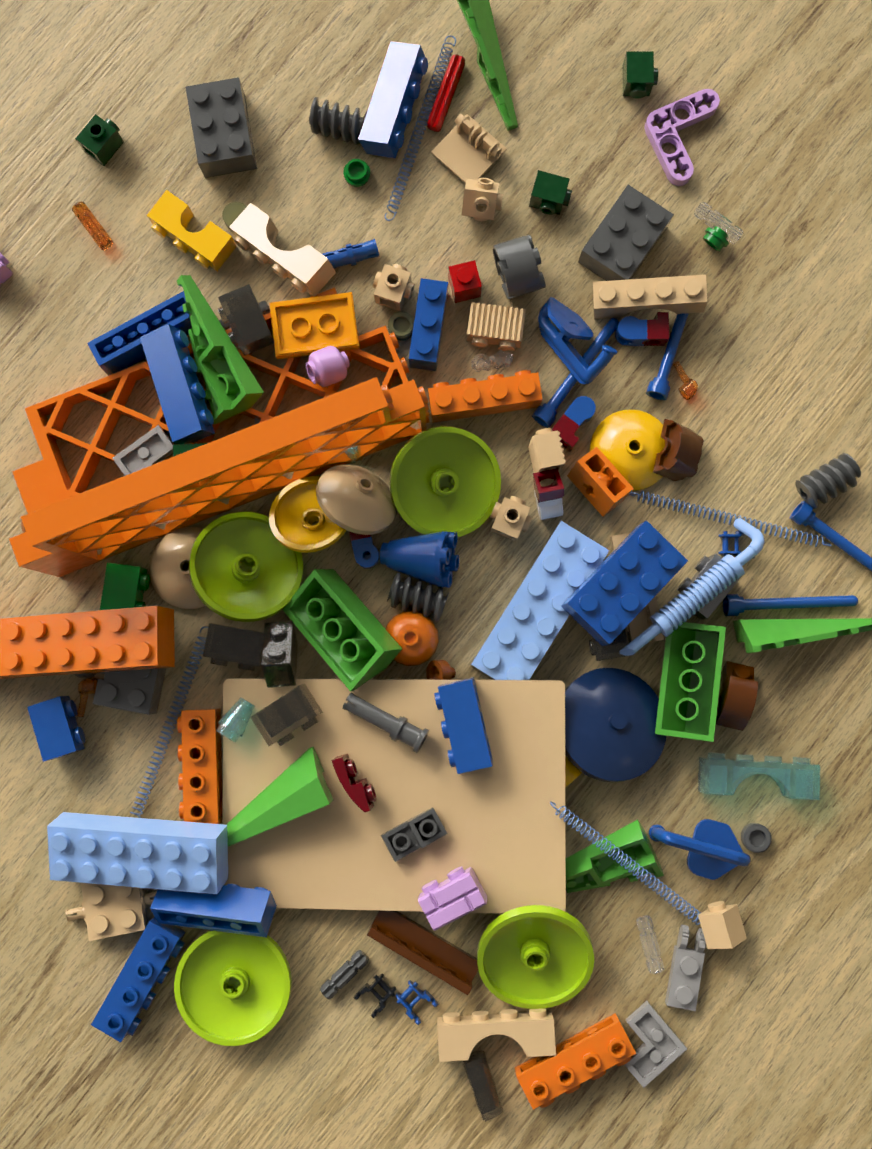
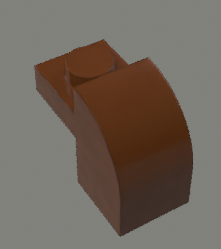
(737, 697)

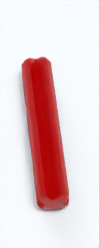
(446, 93)

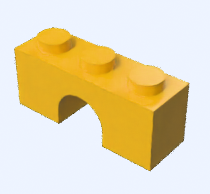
(210, 245)

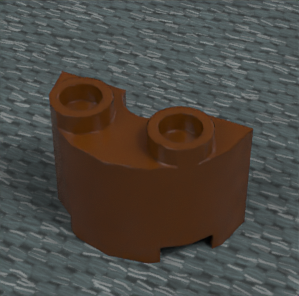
(681, 452)

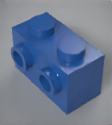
(56, 727)

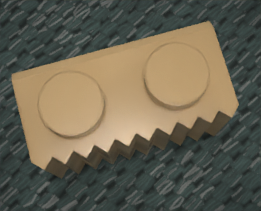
(495, 326)
(546, 451)

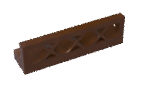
(424, 949)

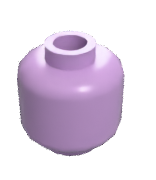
(327, 366)

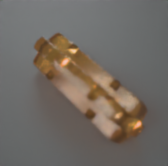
(92, 225)

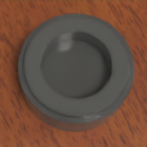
(756, 837)

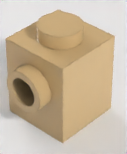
(722, 926)

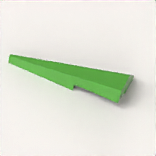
(489, 56)
(227, 378)
(778, 633)
(289, 796)
(595, 869)

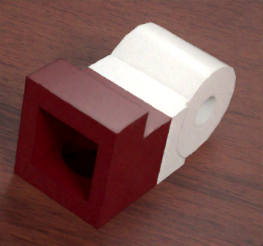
(548, 497)

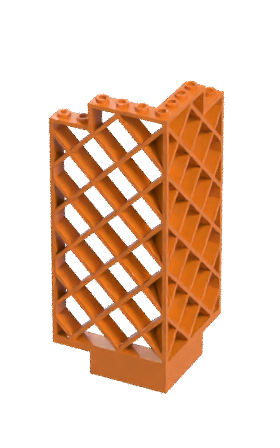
(71, 524)

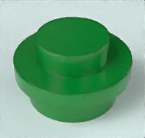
(356, 172)
(716, 238)

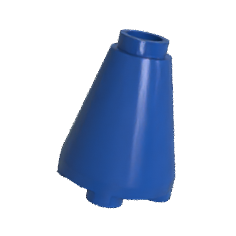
(423, 557)

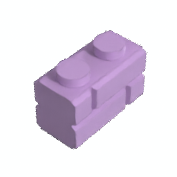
(452, 897)

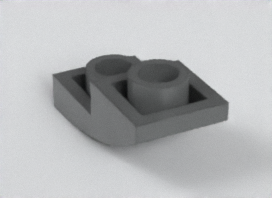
(413, 834)

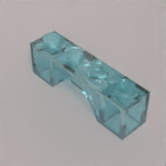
(795, 779)

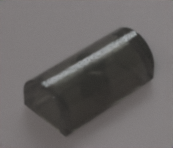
(483, 1085)

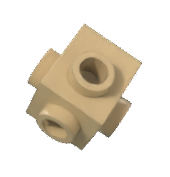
(481, 199)
(393, 286)
(510, 528)

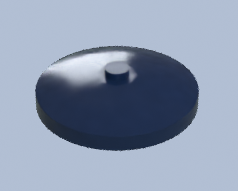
(611, 725)

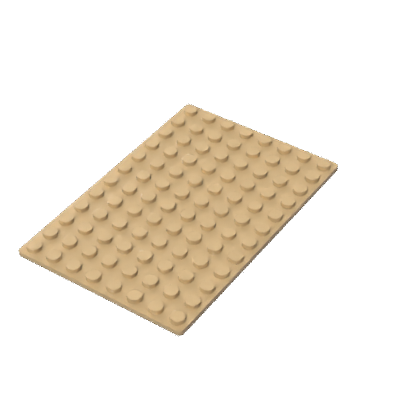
(492, 816)

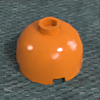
(415, 636)

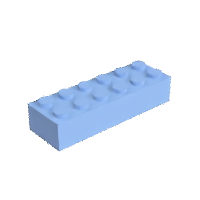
(536, 610)
(138, 852)

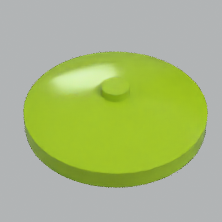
(445, 481)
(243, 568)
(535, 957)
(232, 987)

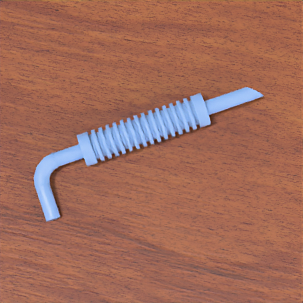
(701, 591)

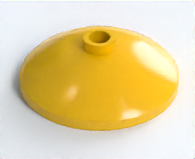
(616, 434)
(293, 516)

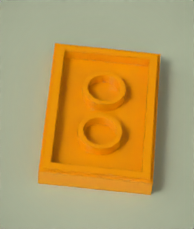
(313, 324)

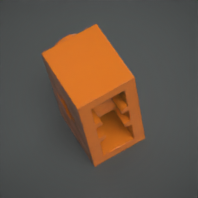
(599, 481)

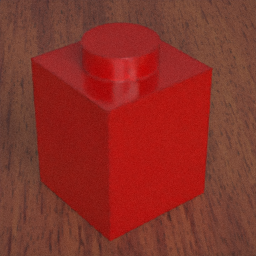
(464, 281)

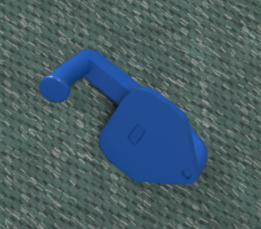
(572, 327)
(711, 849)

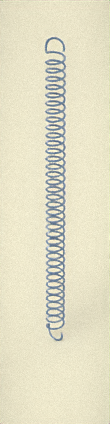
(395, 201)
(710, 512)
(170, 723)
(630, 861)

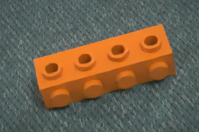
(484, 397)
(201, 766)
(576, 1061)

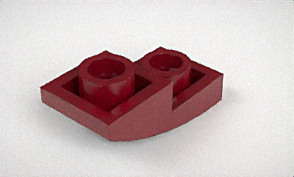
(359, 791)

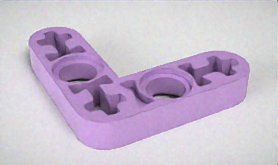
(669, 133)

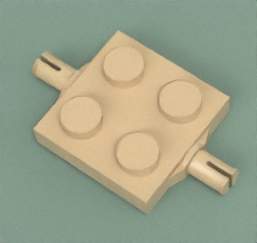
(112, 910)

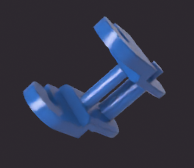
(725, 536)
(413, 987)

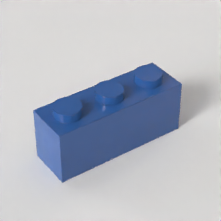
(428, 324)
(464, 726)

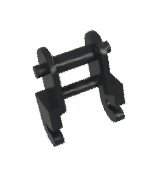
(389, 992)

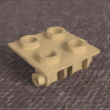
(468, 149)

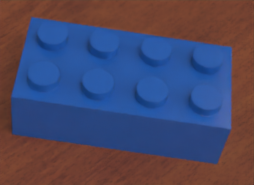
(624, 583)

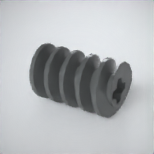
(336, 122)
(827, 479)
(417, 597)

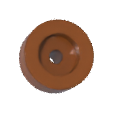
(440, 670)

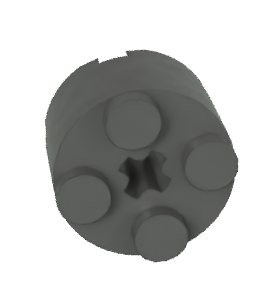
(517, 266)

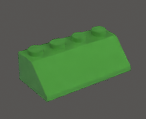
(341, 628)
(691, 682)

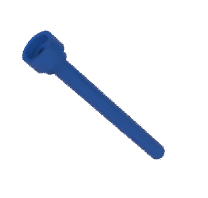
(659, 387)
(546, 413)
(805, 515)
(737, 604)

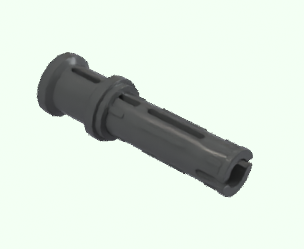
(398, 728)

